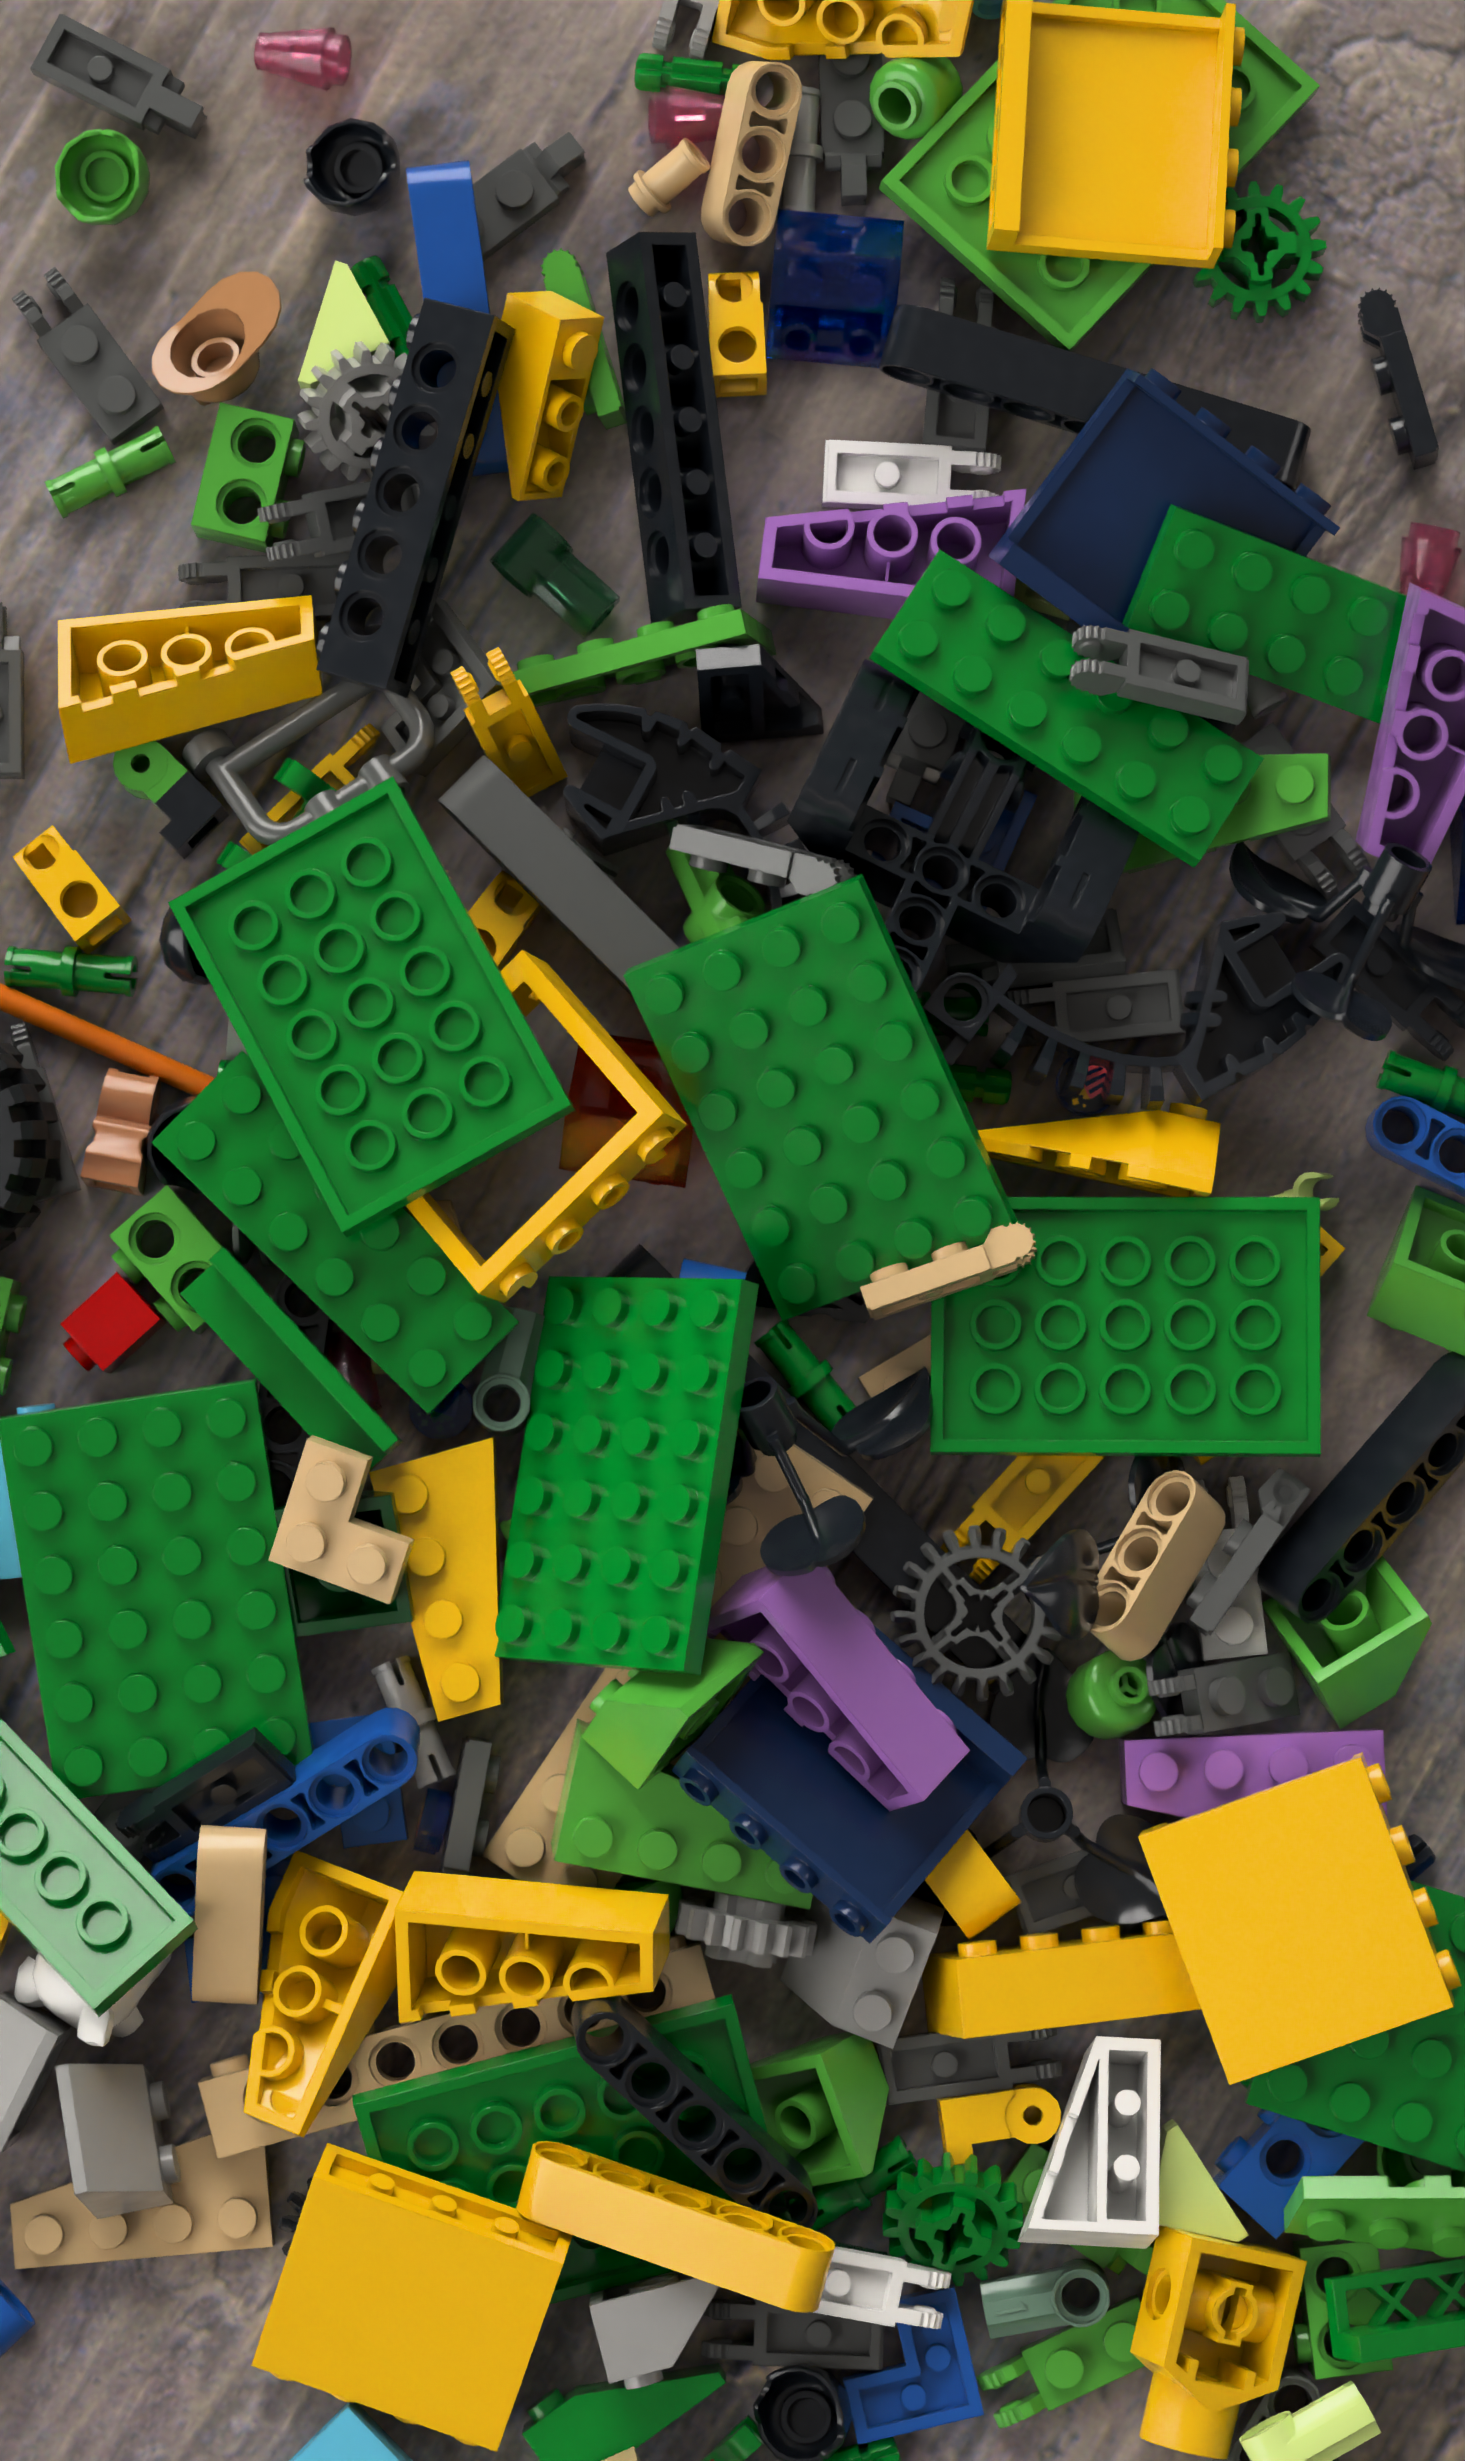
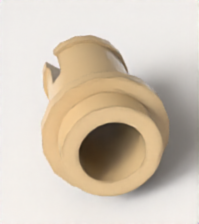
(668, 178)

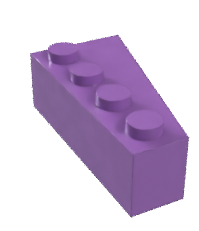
(877, 556)
(1421, 734)
(842, 1682)
(1207, 1771)

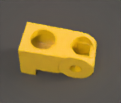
(737, 334)
(71, 890)
(503, 916)
(1019, 2113)

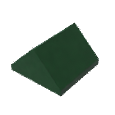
(328, 1608)

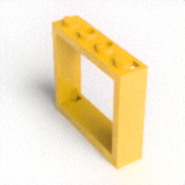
(597, 1184)

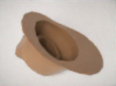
(219, 340)

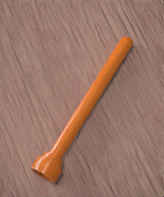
(102, 1041)

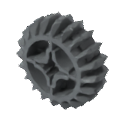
(934, 1648)

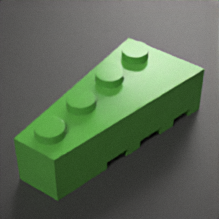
(656, 1833)

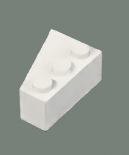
(1105, 2154)

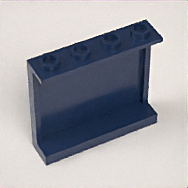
(1107, 496)
(819, 1820)

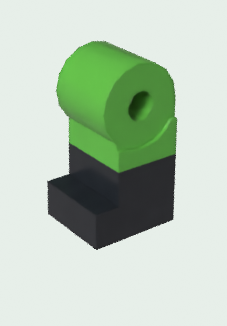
(157, 776)

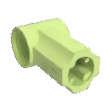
(1314, 2432)

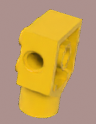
(1211, 2335)

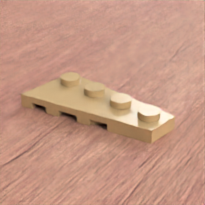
(214, 2209)

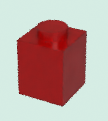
(110, 1325)

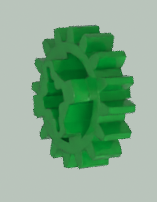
(1281, 248)
(948, 2220)

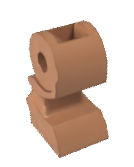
(121, 1130)

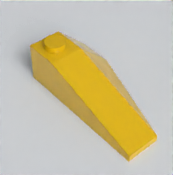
(843, 27)
(1137, 1150)
(321, 1987)

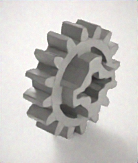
(351, 430)
(745, 1929)

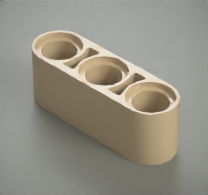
(773, 130)
(1155, 1563)
(229, 1914)

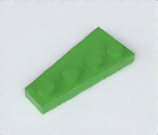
(639, 658)
(1280, 798)
(1369, 2210)

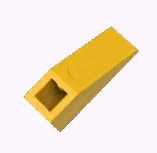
(545, 388)

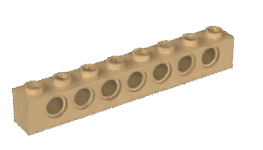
(225, 2090)

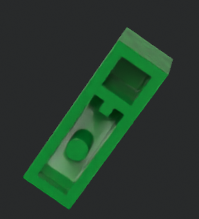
(608, 2418)

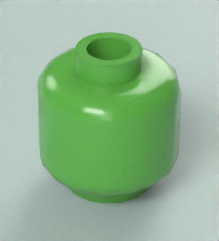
(914, 94)
(1110, 1696)

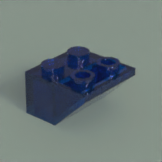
(833, 287)

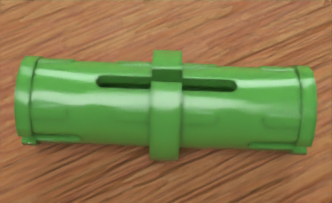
(110, 472)

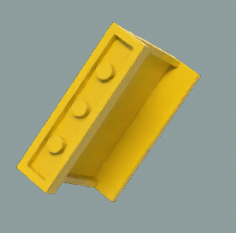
(1114, 134)
(1300, 1918)
(411, 2297)

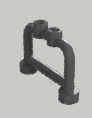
(216, 759)

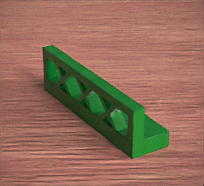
(286, 1359)
(1404, 2336)

